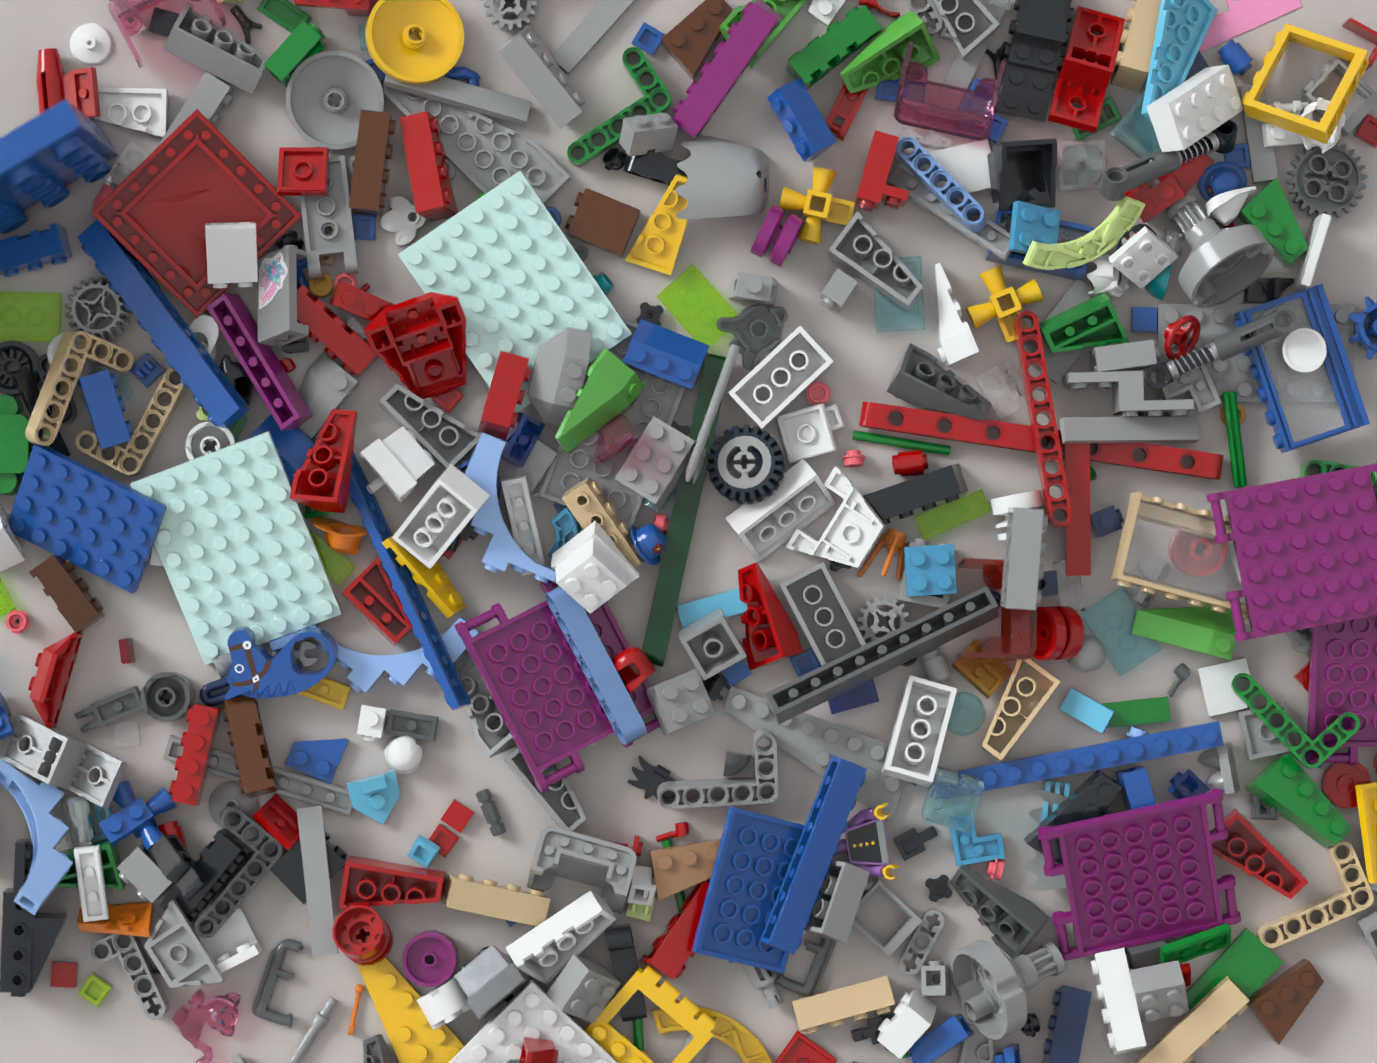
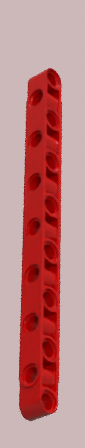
(1020, 438)

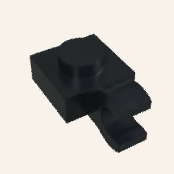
(911, 843)
(870, 1031)

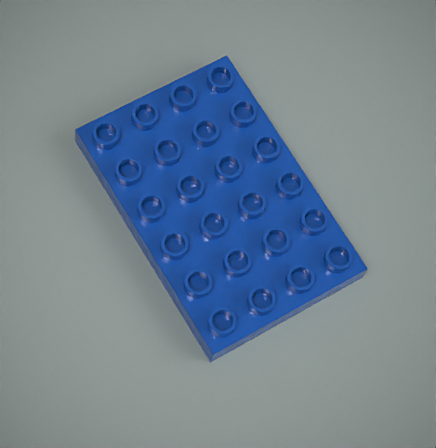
(47, 157)

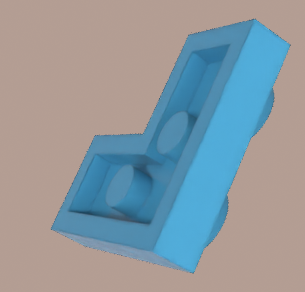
(974, 849)

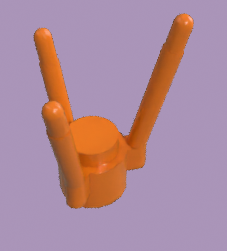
(895, 543)

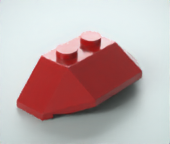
(53, 677)

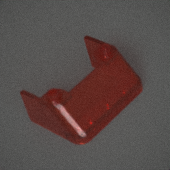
(1017, 625)

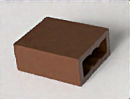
(602, 222)

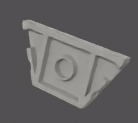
(180, 951)

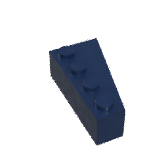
(1066, 1025)

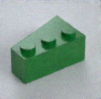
(1084, 326)
(110, 862)

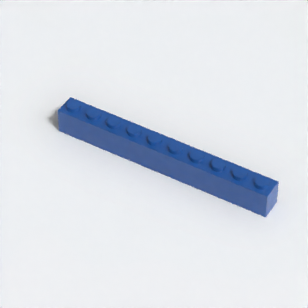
(164, 325)

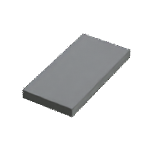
(1060, 362)

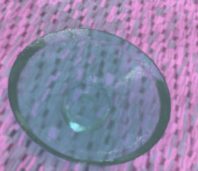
(966, 714)

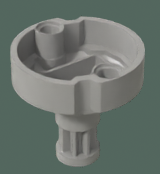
(1220, 259)
(995, 986)

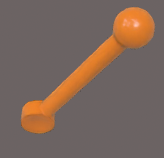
(359, 989)

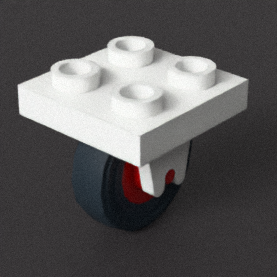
(1142, 255)

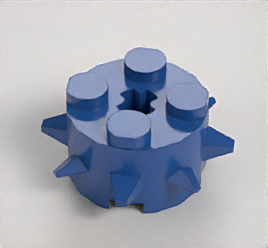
(1365, 328)

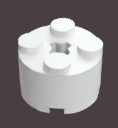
(205, 431)
(443, 1003)

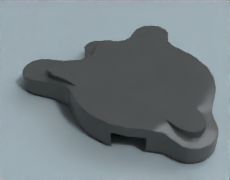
(754, 330)

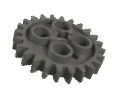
(1323, 201)

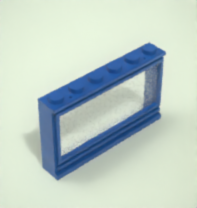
(1304, 404)

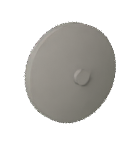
(328, 97)

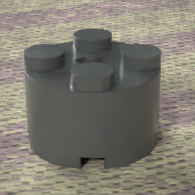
(161, 709)

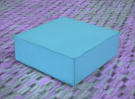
(423, 851)

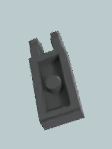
(112, 708)
(411, 724)

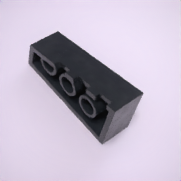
(917, 493)
(1088, 801)

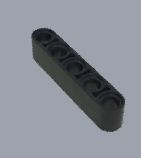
(653, 167)

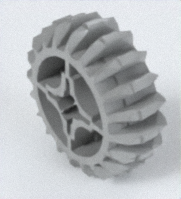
(79, 300)

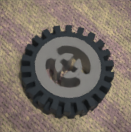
(745, 441)

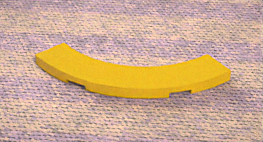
(727, 1030)

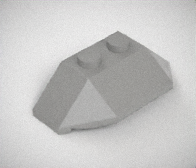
(559, 374)

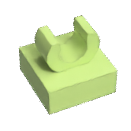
(640, 911)

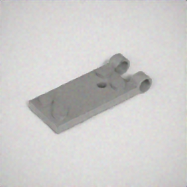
(334, 212)

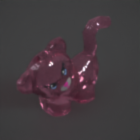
(218, 1013)

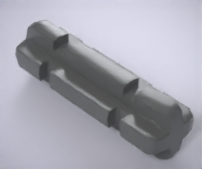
(490, 812)

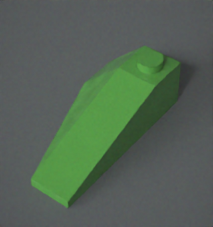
(786, 8)
(886, 54)
(606, 394)
(1189, 628)

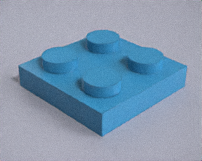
(1032, 223)
(930, 570)

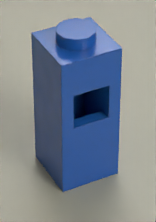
(940, 1040)

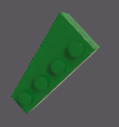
(834, 46)
(1299, 800)

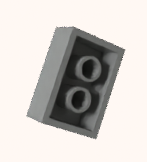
(656, 462)
(838, 902)

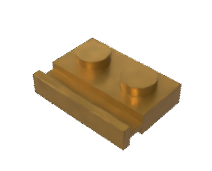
(982, 675)

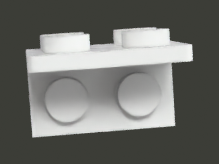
(232, 943)

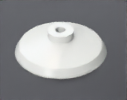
(91, 44)
(1304, 350)

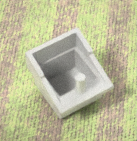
(397, 463)
(592, 568)

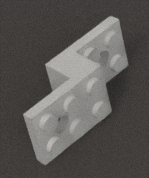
(1128, 393)
(63, 760)

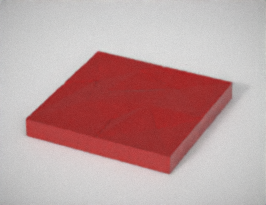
(178, 189)

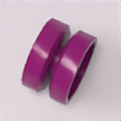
(780, 237)
(444, 953)

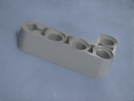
(134, 975)

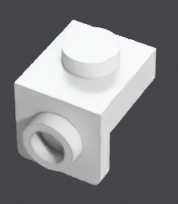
(371, 722)

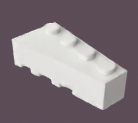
(552, 943)

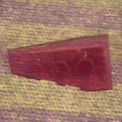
(614, 438)

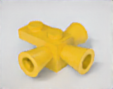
(817, 206)
(1003, 303)

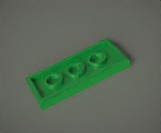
(1244, 962)

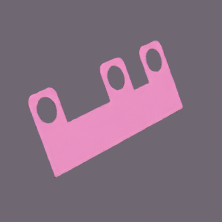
(1243, 17)

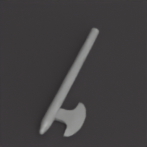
(698, 455)

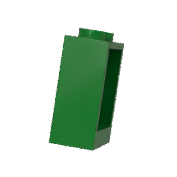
(300, 45)

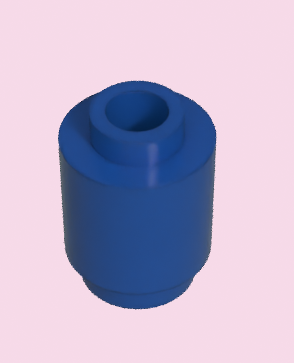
(1236, 57)

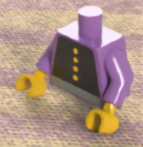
(867, 842)

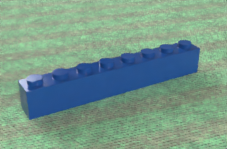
(813, 855)

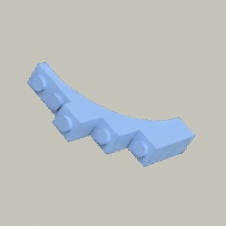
(501, 546)
(401, 667)
(46, 832)

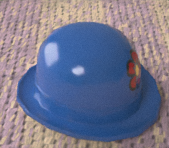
(1221, 178)
(649, 542)

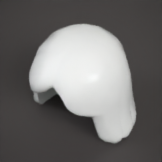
(403, 754)

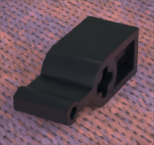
(177, 865)

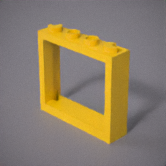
(1294, 123)

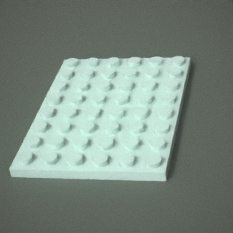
(513, 279)
(238, 546)

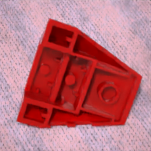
(422, 342)

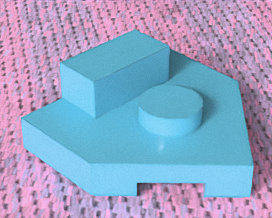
(375, 795)

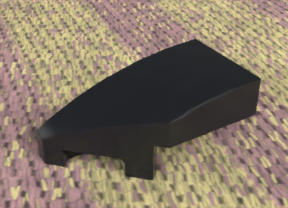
(1266, 289)

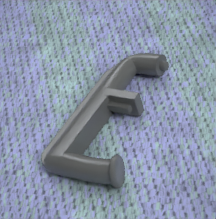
(816, 970)
(271, 974)

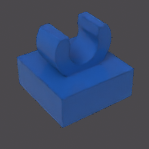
(146, 370)
(1010, 1055)

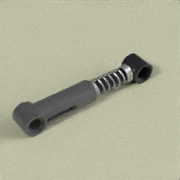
(1123, 179)
(1223, 347)

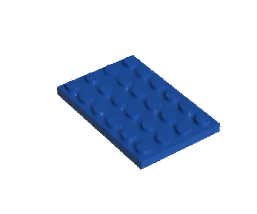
(86, 517)
(744, 888)

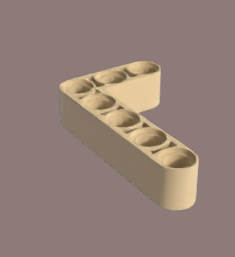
(68, 380)
(143, 429)
(1324, 905)

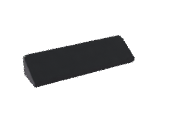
(29, 393)

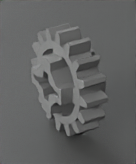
(502, 13)
(892, 613)

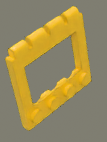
(666, 998)

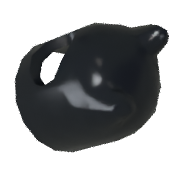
(237, 377)

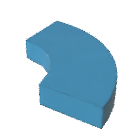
(565, 528)

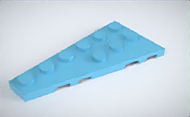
(1176, 43)

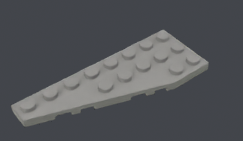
(484, 148)

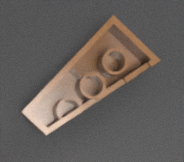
(682, 866)

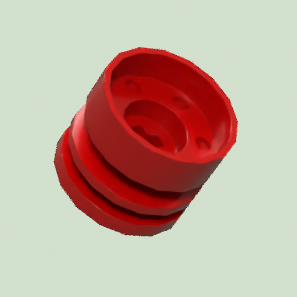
(353, 927)

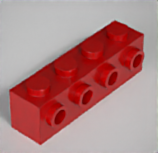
(196, 754)

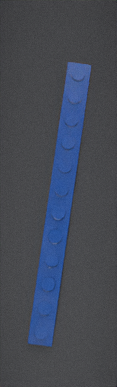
(407, 591)
(1098, 756)

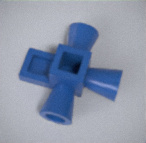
(136, 816)

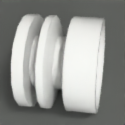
(1028, 500)

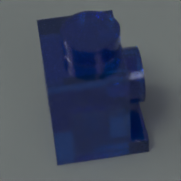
(1190, 782)

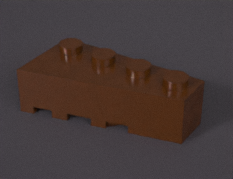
(370, 163)
(250, 746)

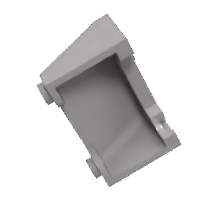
(584, 861)

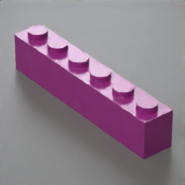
(726, 68)
(259, 362)

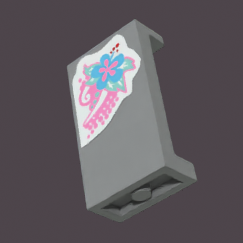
(279, 297)

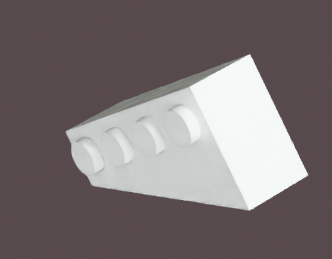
(1118, 1001)

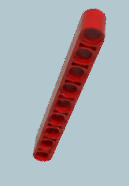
(1042, 407)

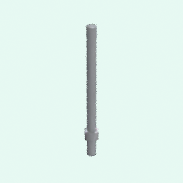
(319, 1021)

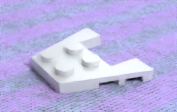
(851, 530)

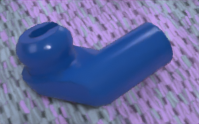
(464, 73)

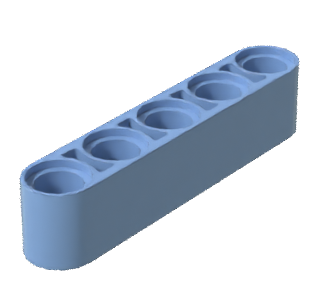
(947, 193)

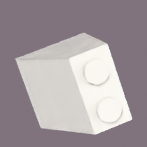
(231, 254)

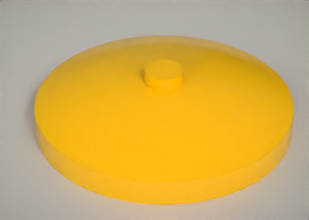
(414, 39)

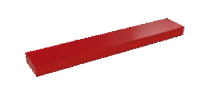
(1078, 529)

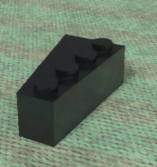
(213, 867)

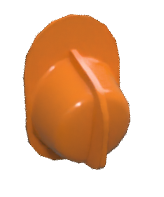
(339, 535)

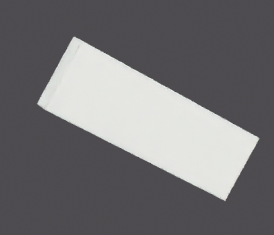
(91, 883)

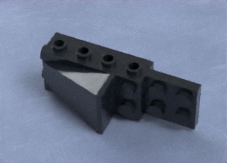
(1033, 56)
(33, 939)

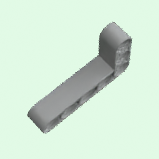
(729, 785)

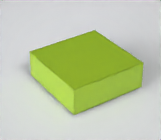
(95, 990)

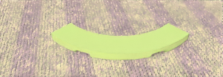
(1091, 245)

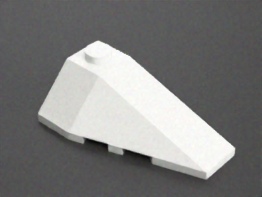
(954, 336)

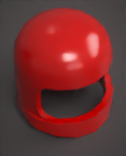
(633, 667)

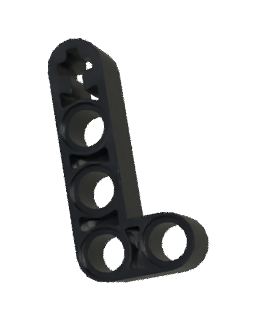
(624, 965)

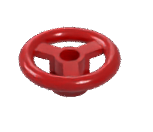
(1179, 335)

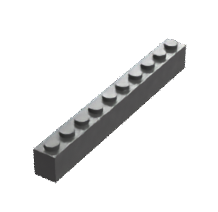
(882, 655)

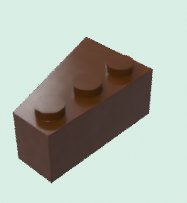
(696, 34)
(68, 592)
(1285, 998)

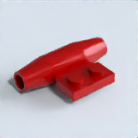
(76, 86)

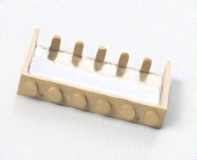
(1176, 554)

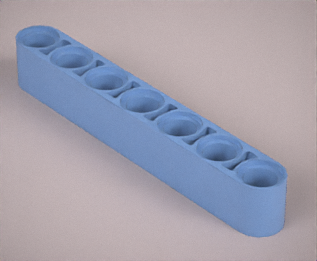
(596, 666)

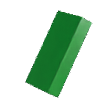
(283, 13)

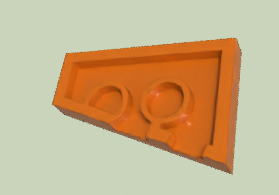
(124, 919)

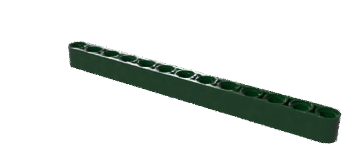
(680, 527)

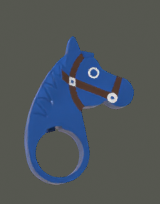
(267, 676)

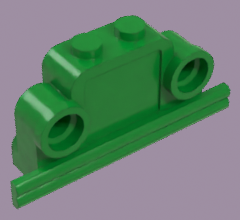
(14, 445)

